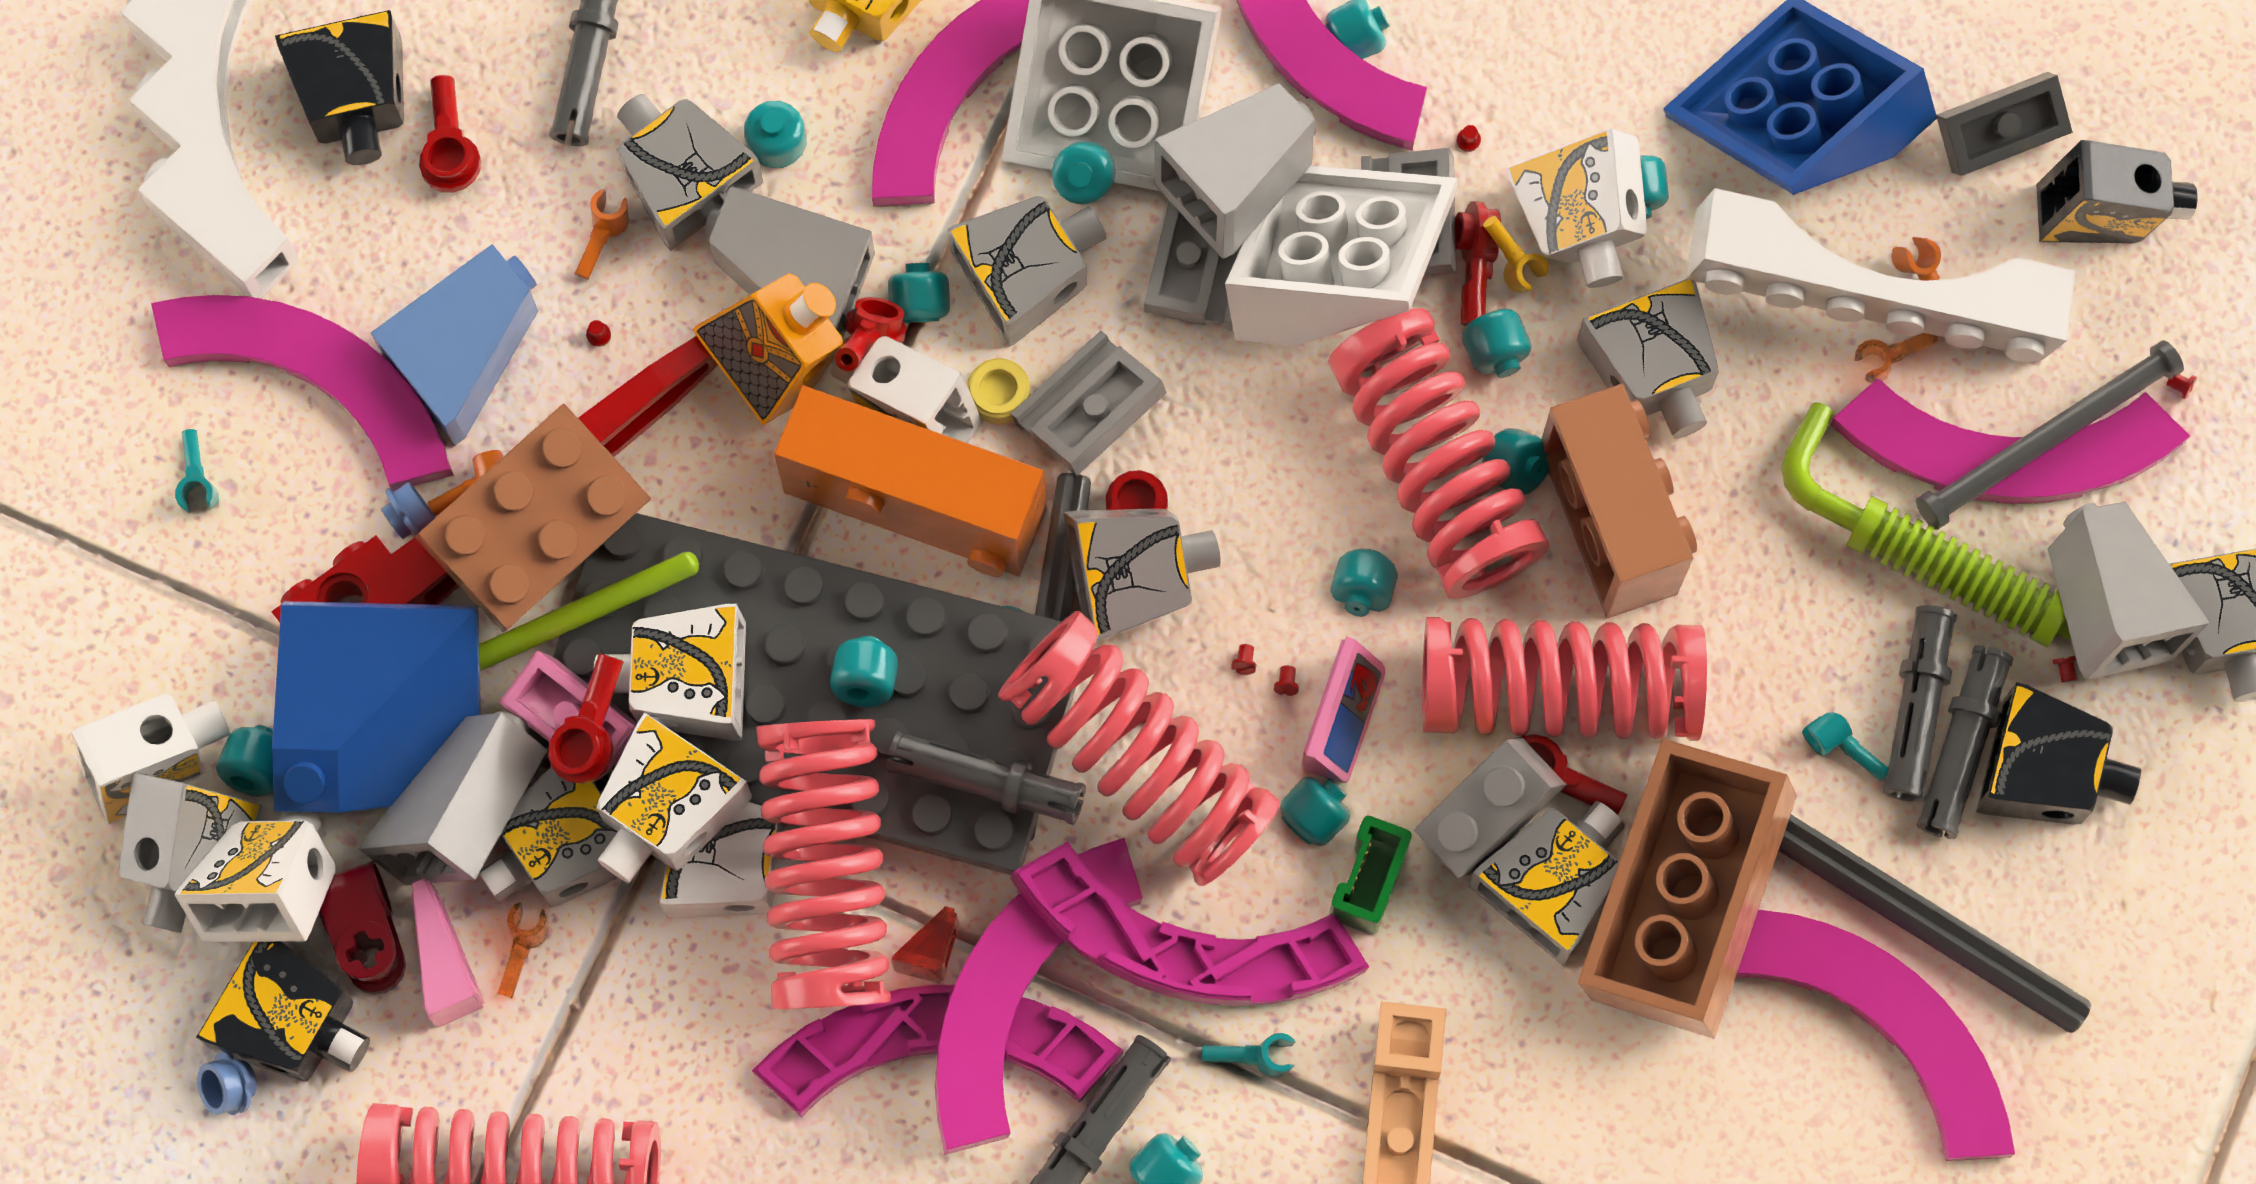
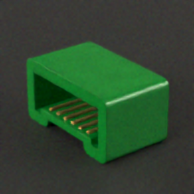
(1379, 861)

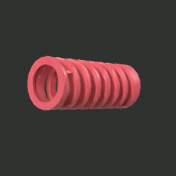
(1387, 341)
(1067, 661)
(1447, 672)
(823, 748)
(383, 1139)

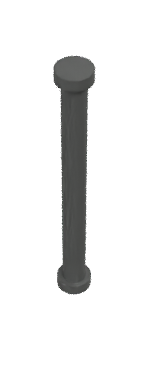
(2162, 362)

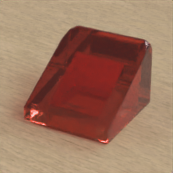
(930, 949)

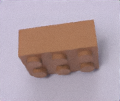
(1617, 500)
(533, 518)

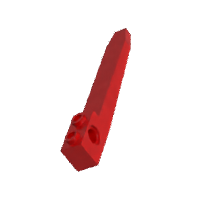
(416, 577)

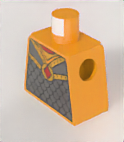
(774, 343)

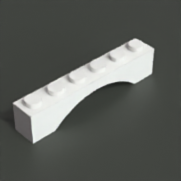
(1760, 251)

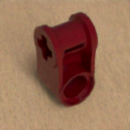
(358, 919)

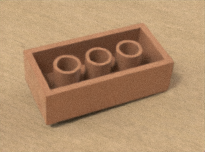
(1688, 888)

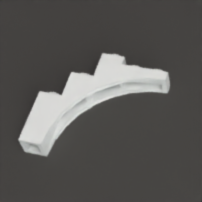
(185, 106)

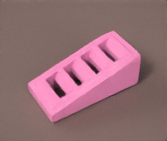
(444, 969)

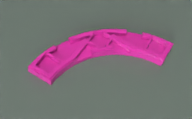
(1333, 74)
(932, 94)
(319, 354)
(1941, 453)
(1180, 960)
(985, 1001)
(1903, 1011)
(910, 1025)

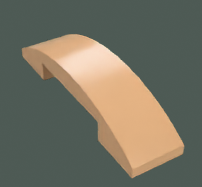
(1404, 1094)

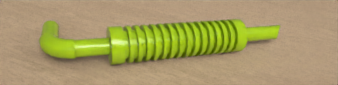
(1919, 549)

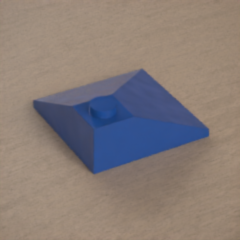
(1807, 100)
(367, 699)

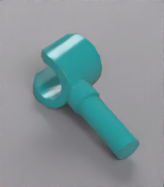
(194, 473)
(1833, 731)
(1252, 1054)

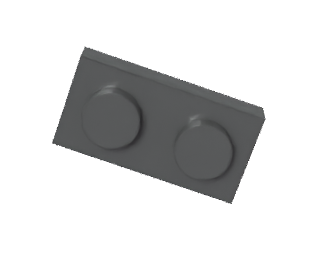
(2004, 123)

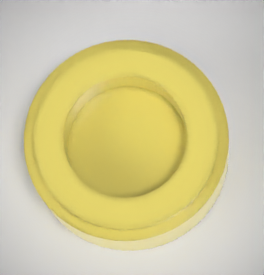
(998, 389)

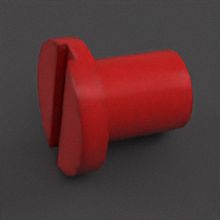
(1468, 138)
(598, 333)
(2182, 384)
(1244, 662)
(2066, 668)
(1286, 681)

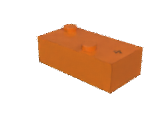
(912, 481)

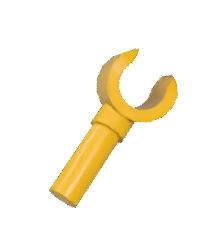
(1516, 257)

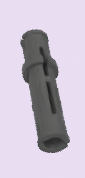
(592, 30)
(1924, 678)
(1970, 724)
(1010, 784)
(1086, 1140)

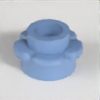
(407, 511)
(226, 1084)

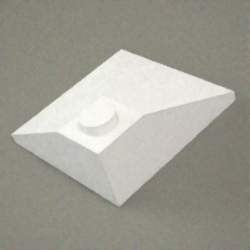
(1109, 78)
(1336, 254)

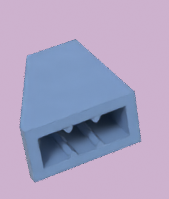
(461, 337)

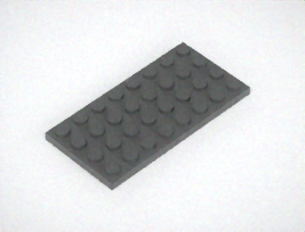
(796, 615)

